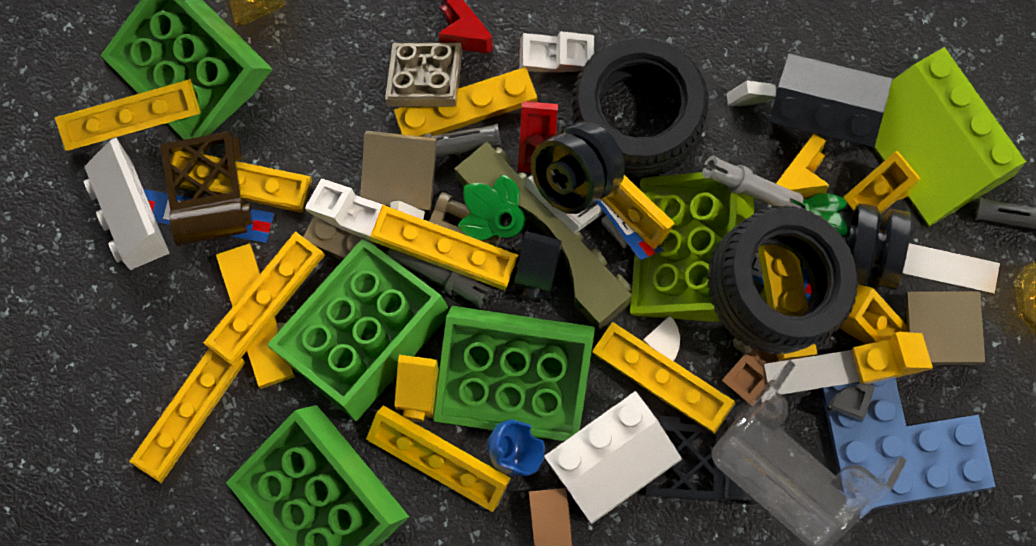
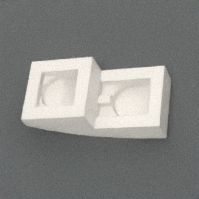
(555, 54)
(343, 209)

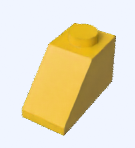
(872, 318)
(416, 387)

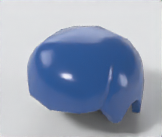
(515, 449)

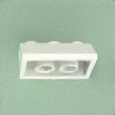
(124, 207)
(613, 457)

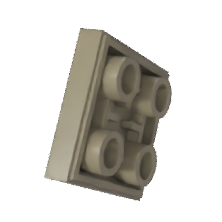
(424, 74)
(398, 169)
(949, 325)

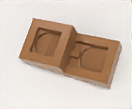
(749, 374)
(550, 517)

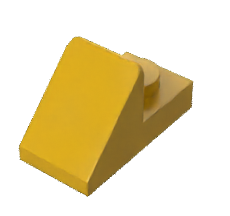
(800, 174)
(885, 185)
(891, 358)

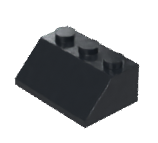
(831, 100)

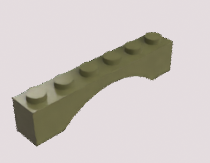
(595, 289)

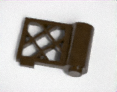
(211, 215)

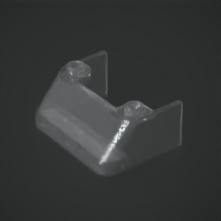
(789, 479)

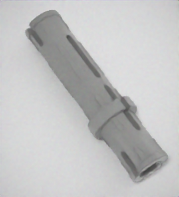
(741, 180)

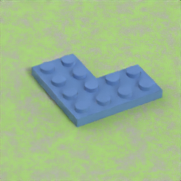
(940, 455)

